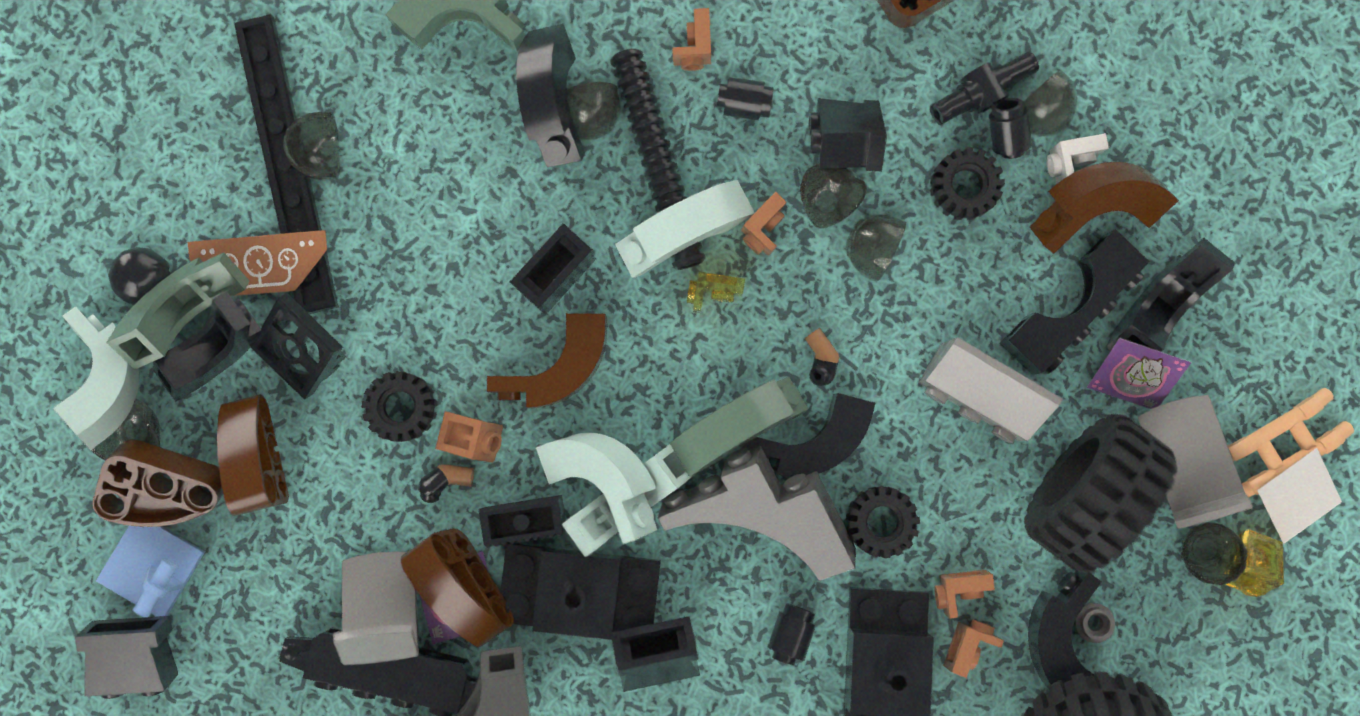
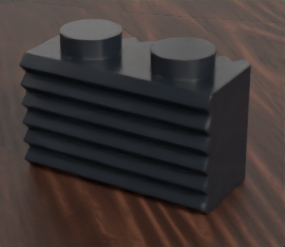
(522, 521)

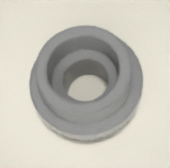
(1106, 625)

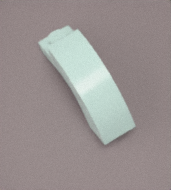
(684, 224)
(109, 390)
(612, 469)
(596, 522)

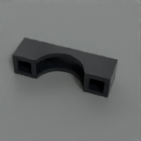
(1106, 271)

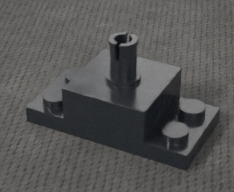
(576, 593)
(888, 653)

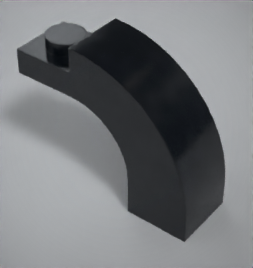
(542, 94)
(1171, 295)
(210, 350)
(837, 440)
(1052, 628)

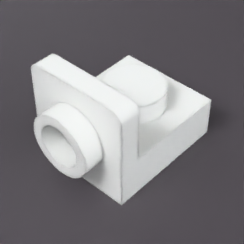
(1079, 151)

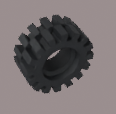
(976, 163)
(376, 406)
(899, 538)

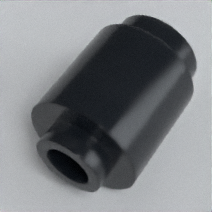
(745, 98)
(1010, 128)
(792, 634)

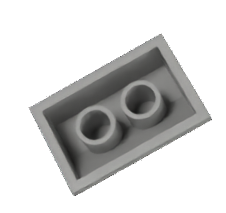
(988, 391)

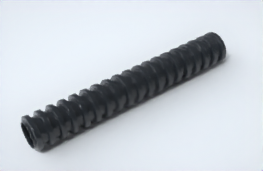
(652, 141)

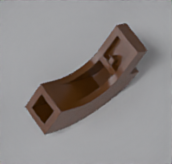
(1098, 191)
(574, 369)

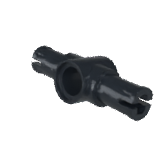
(984, 87)

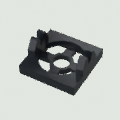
(280, 360)

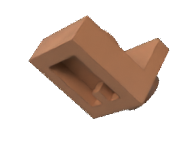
(699, 35)
(766, 217)
(469, 437)
(967, 584)
(964, 648)

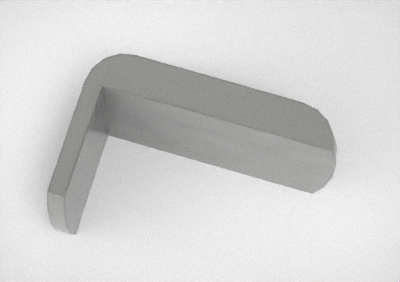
(1206, 475)
(377, 610)

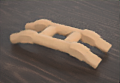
(1294, 423)

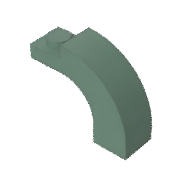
(425, 18)
(164, 310)
(737, 424)

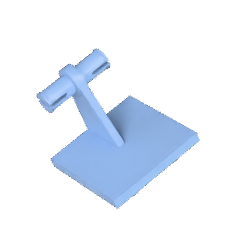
(150, 568)

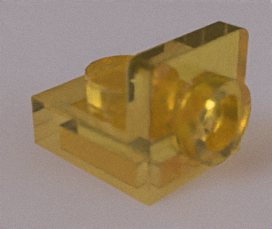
(721, 287)
(1263, 567)

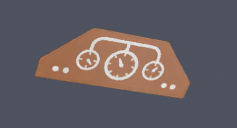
(268, 261)

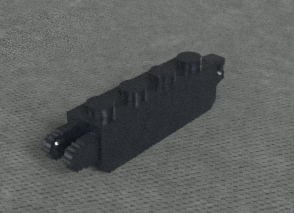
(426, 680)

